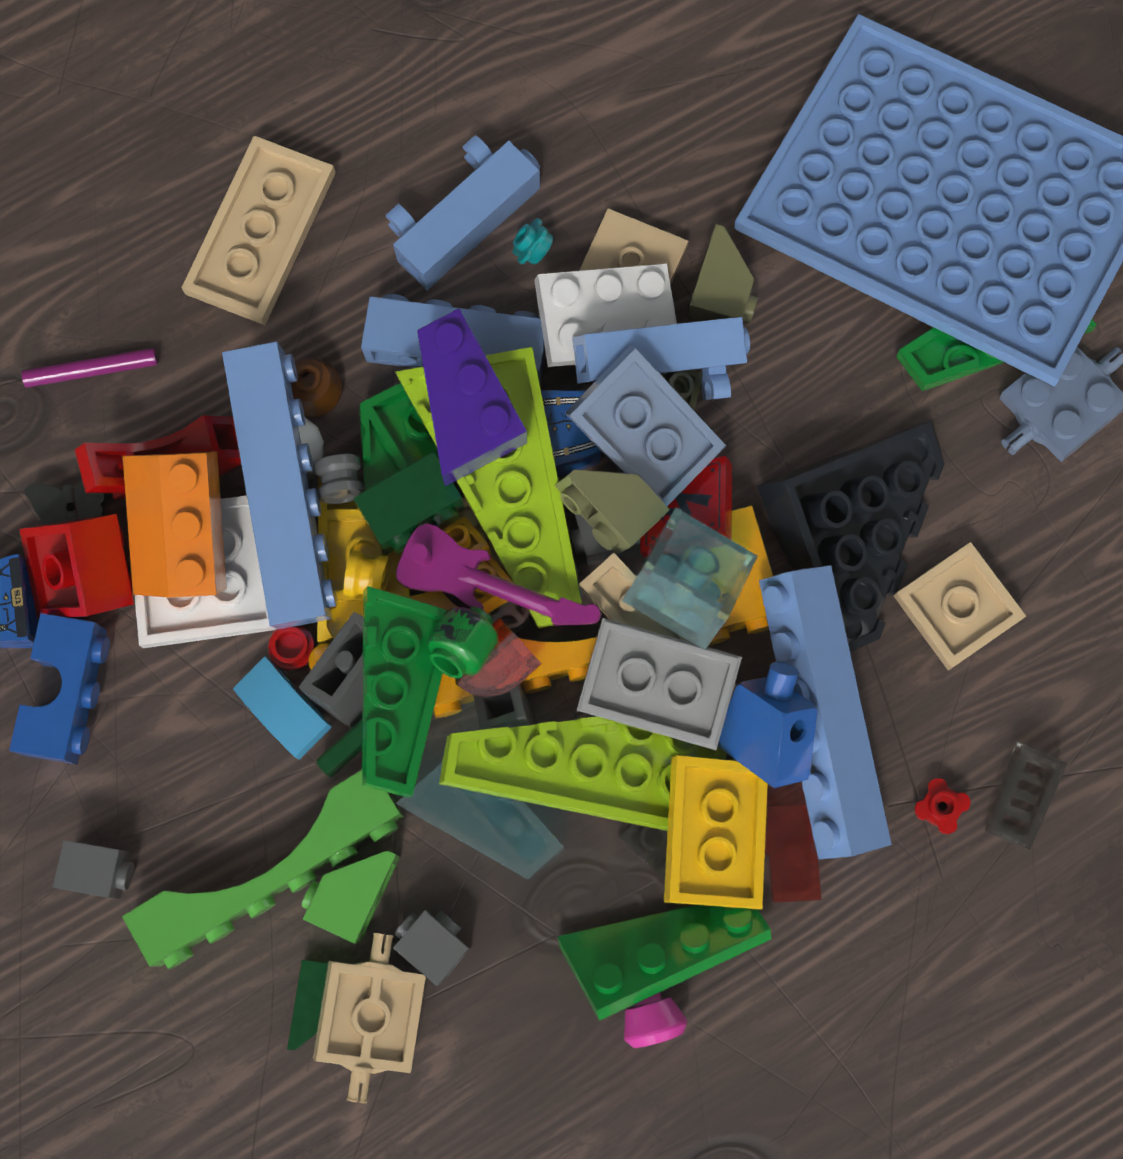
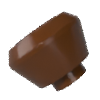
(316, 386)

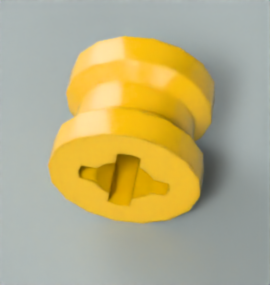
(365, 572)

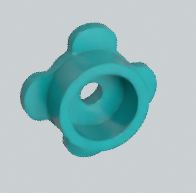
(532, 242)

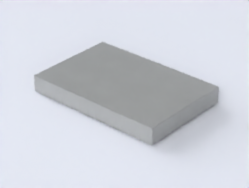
(659, 683)

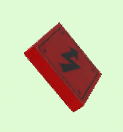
(705, 499)

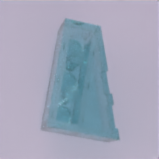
(487, 823)

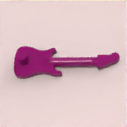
(439, 564)

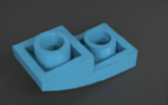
(282, 708)

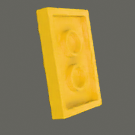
(715, 834)

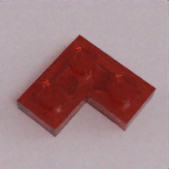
(791, 855)

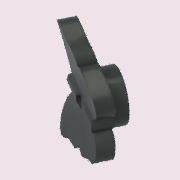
(54, 505)

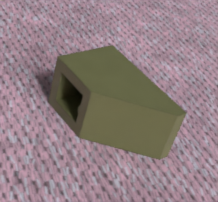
(613, 504)

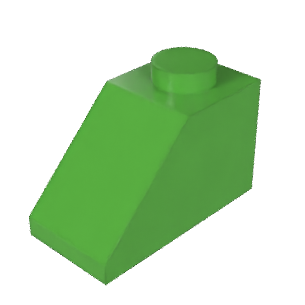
(349, 896)

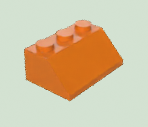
(175, 524)

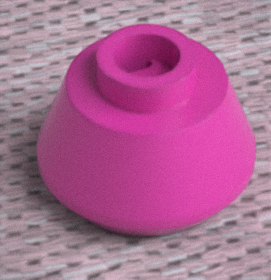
(653, 1021)

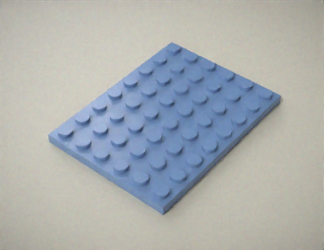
(948, 198)

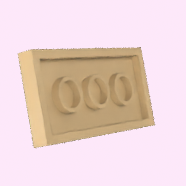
(259, 230)

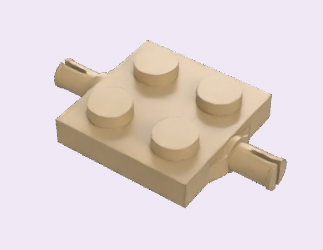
(369, 1017)

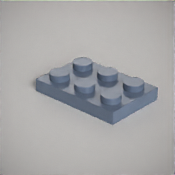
(645, 426)

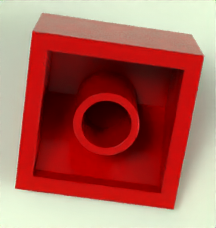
(77, 566)

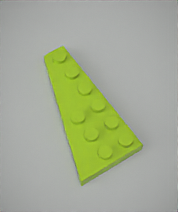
(517, 492)
(572, 766)

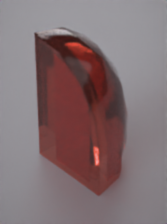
(504, 669)

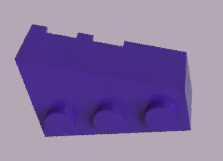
(466, 400)

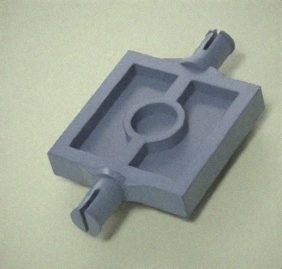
(1070, 411)

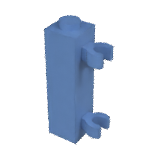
(467, 214)
(670, 349)

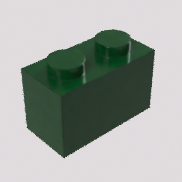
(408, 501)

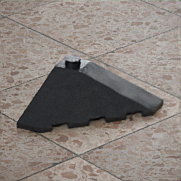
(857, 519)

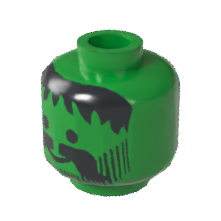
(462, 641)

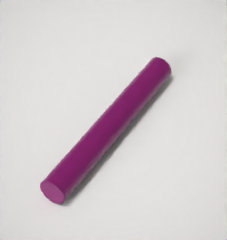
(89, 367)

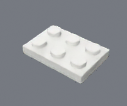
(600, 302)

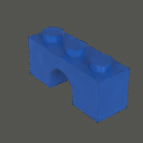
(60, 728)

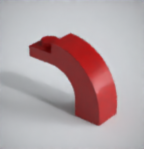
(103, 462)

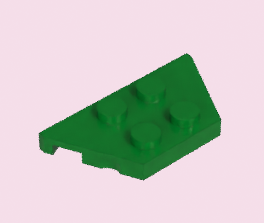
(391, 435)

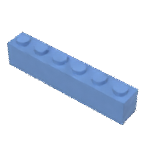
(278, 485)
(842, 780)

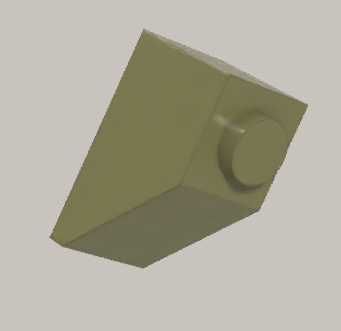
(723, 283)

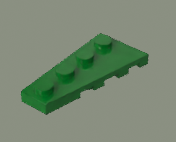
(397, 688)
(654, 952)

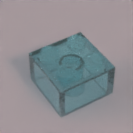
(690, 579)

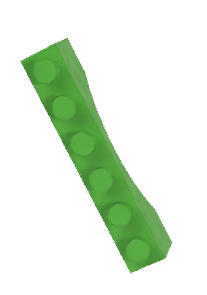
(177, 921)

